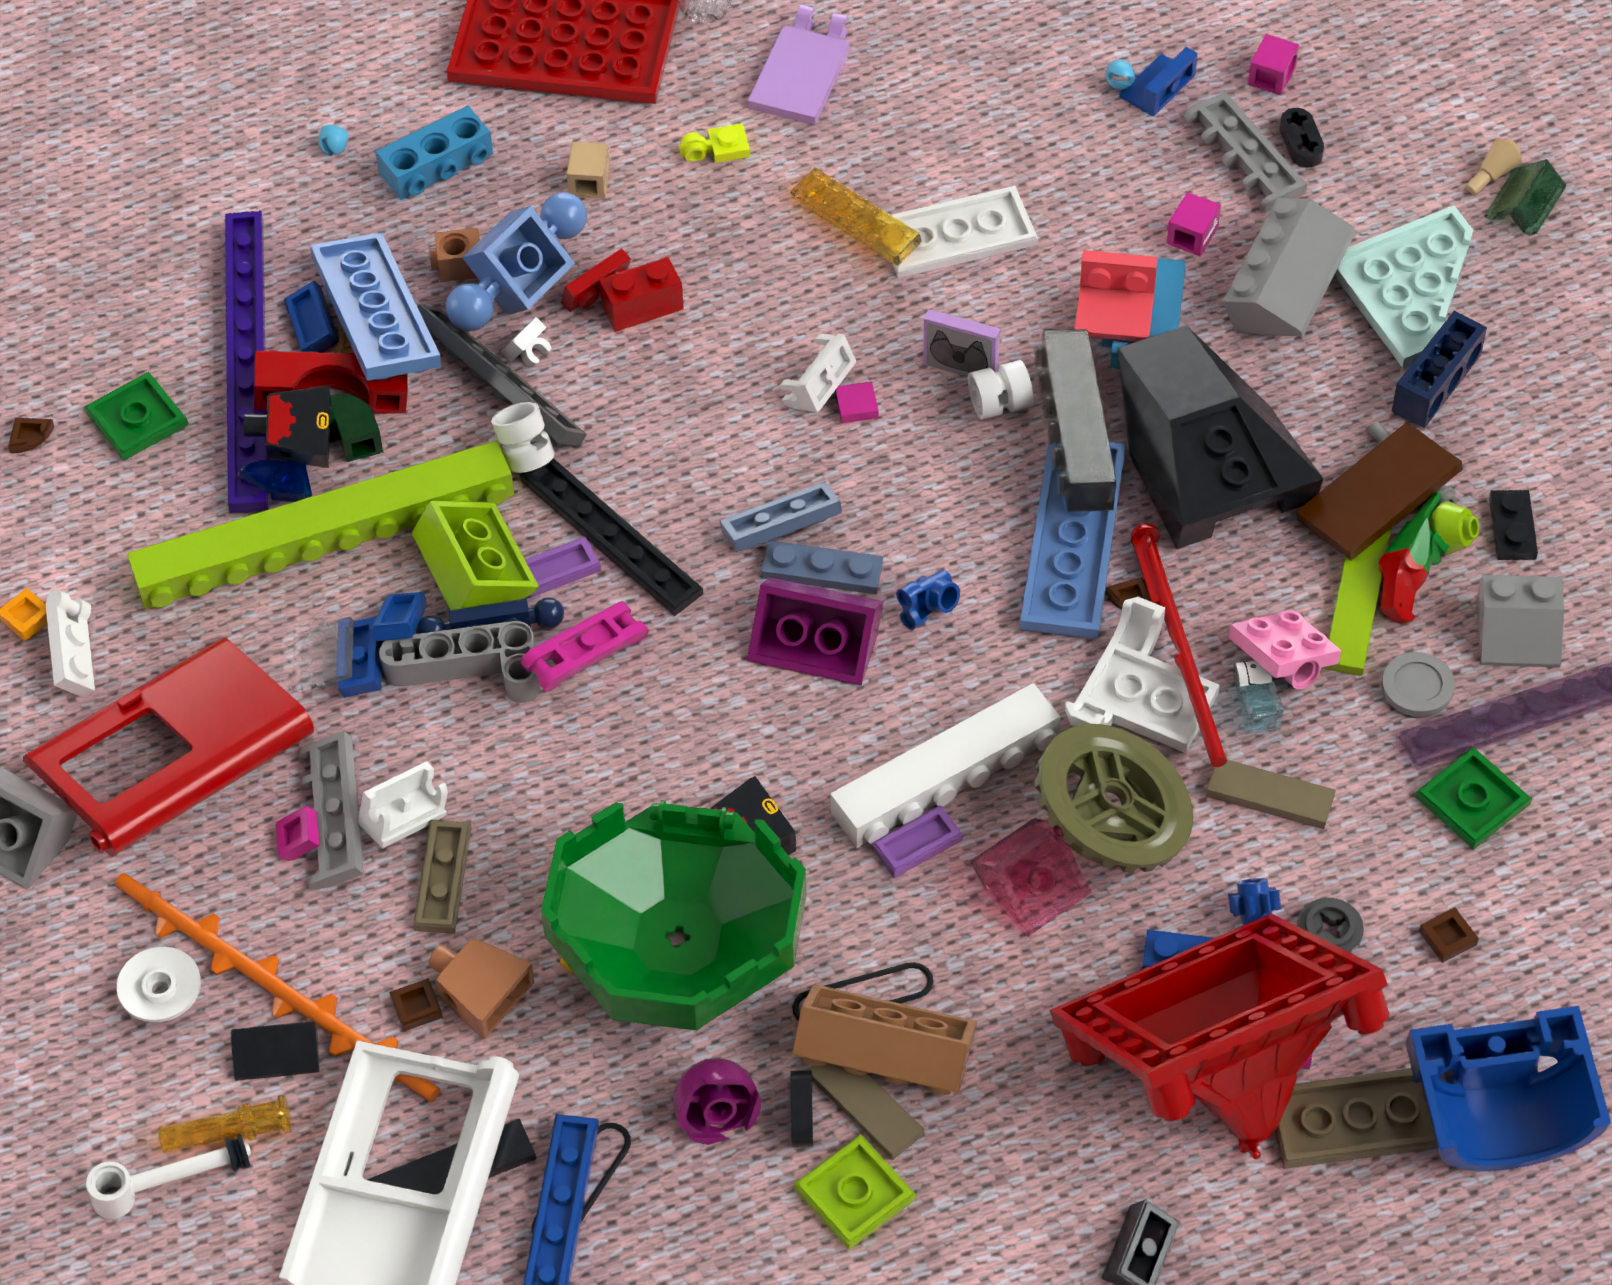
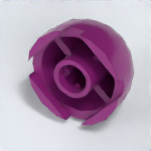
(715, 1094)

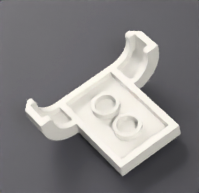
(1139, 689)

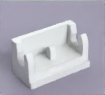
(821, 376)
(402, 805)

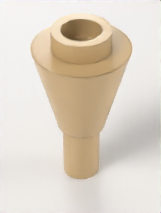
(1500, 159)

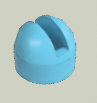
(1120, 68)
(333, 139)

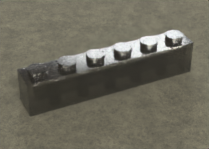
(1076, 421)

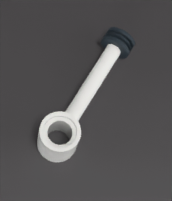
(116, 1175)

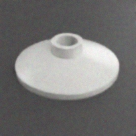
(155, 969)

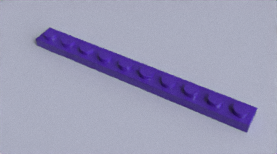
(243, 337)

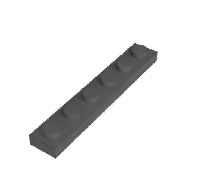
(491, 370)

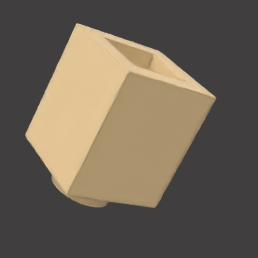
(588, 169)

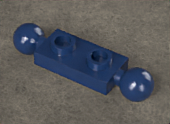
(546, 613)

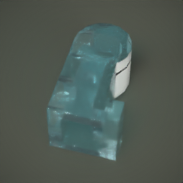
(1257, 697)

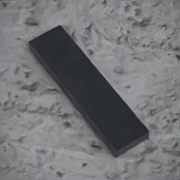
(431, 1171)

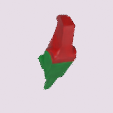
(1409, 562)

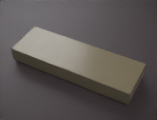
(1271, 793)
(442, 876)
(869, 1108)

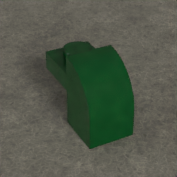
(355, 427)

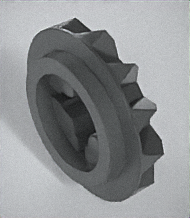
(1333, 912)

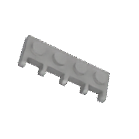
(1247, 148)
(336, 808)

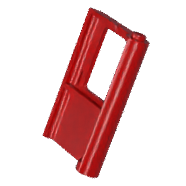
(216, 705)

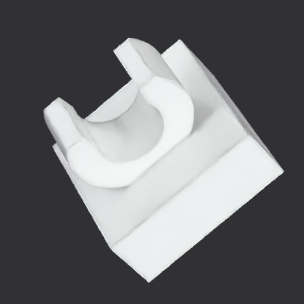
(525, 341)

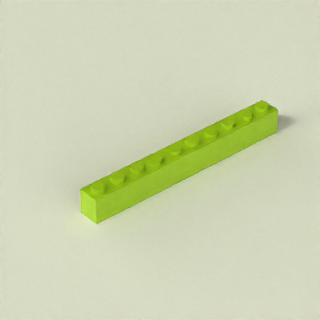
(316, 525)

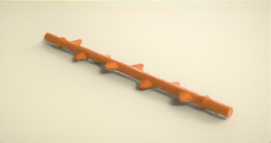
(264, 974)

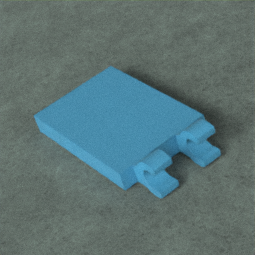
(1165, 306)

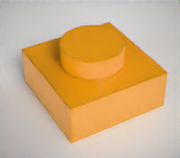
(24, 614)

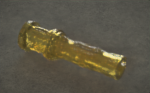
(247, 1121)

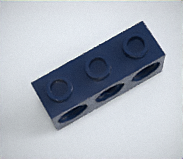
(1439, 369)

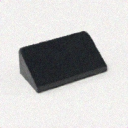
(275, 1050)
(1141, 1246)

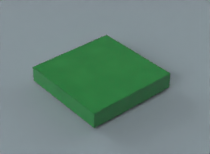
(136, 415)
(1473, 798)

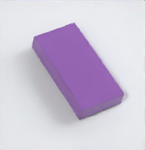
(563, 565)
(917, 841)

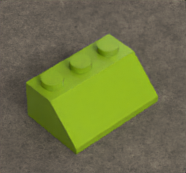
(472, 554)

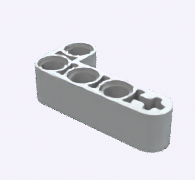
(414, 661)

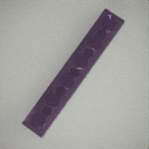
(1509, 716)

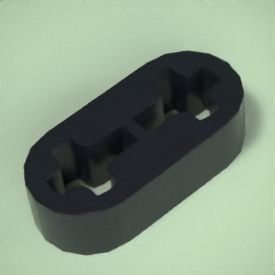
(1295, 139)
(801, 1109)

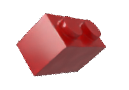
(641, 294)

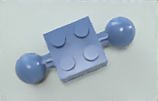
(517, 261)

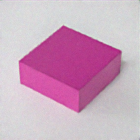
(856, 402)
(297, 834)

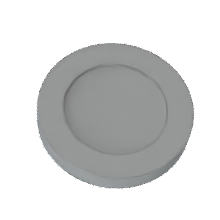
(1418, 684)

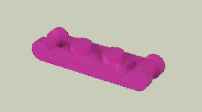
(584, 645)

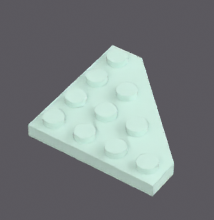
(1408, 279)

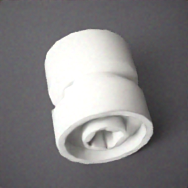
(1002, 389)
(521, 433)

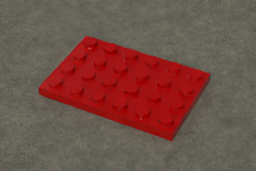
(566, 46)

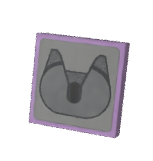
(959, 344)

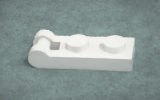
(70, 643)

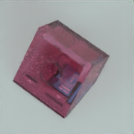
(1031, 875)

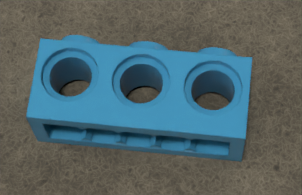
(434, 152)

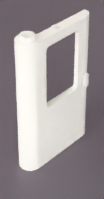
(382, 1232)

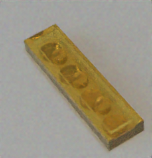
(856, 216)

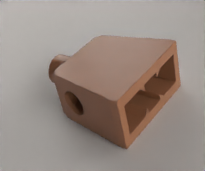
(481, 983)

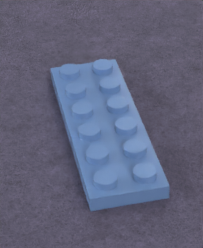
(375, 307)
(1069, 560)

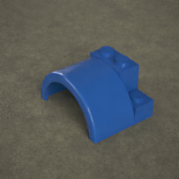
(1496, 1103)

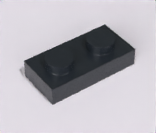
(1513, 525)

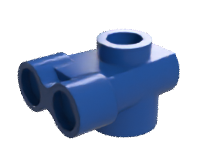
(925, 596)

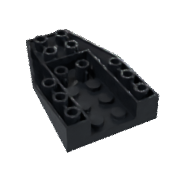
(1205, 437)

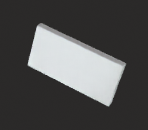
(967, 230)

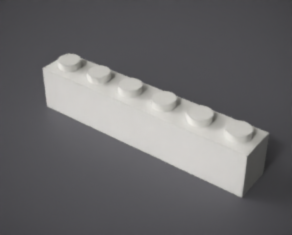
(945, 765)

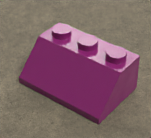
(814, 630)

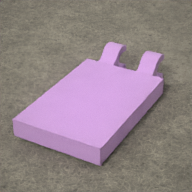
(801, 69)

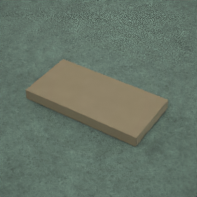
(1354, 1119)

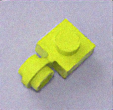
(724, 143)

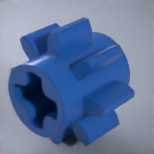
(1254, 899)

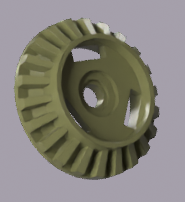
(1152, 795)

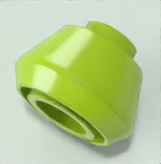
(1454, 525)

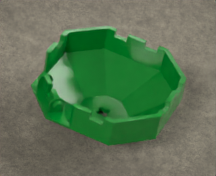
(666, 870)

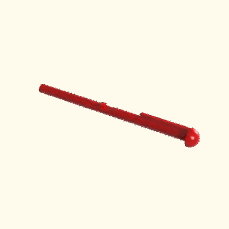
(1144, 542)

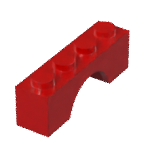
(290, 371)

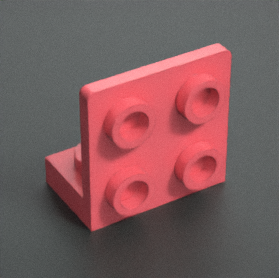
(1116, 295)

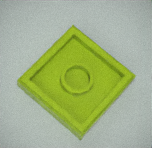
(855, 1191)

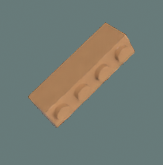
(884, 1039)

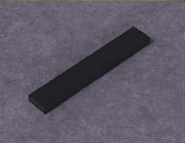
(613, 536)

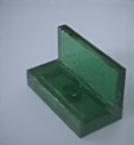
(1528, 196)

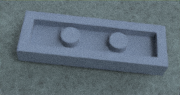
(781, 516)
(822, 567)

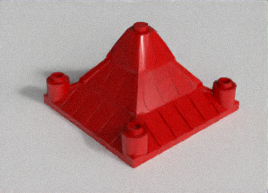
(1227, 1021)

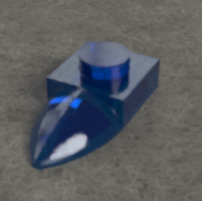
(283, 479)

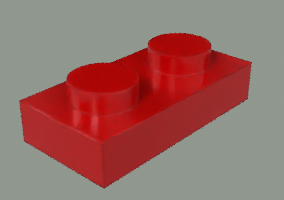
(586, 288)

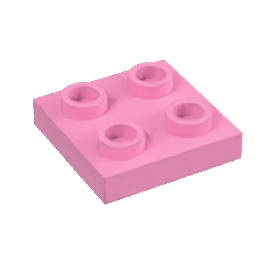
(1286, 646)

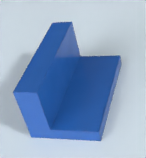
(1161, 81)

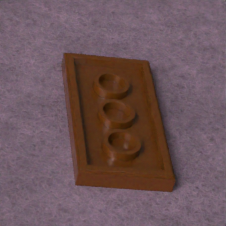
(1379, 491)

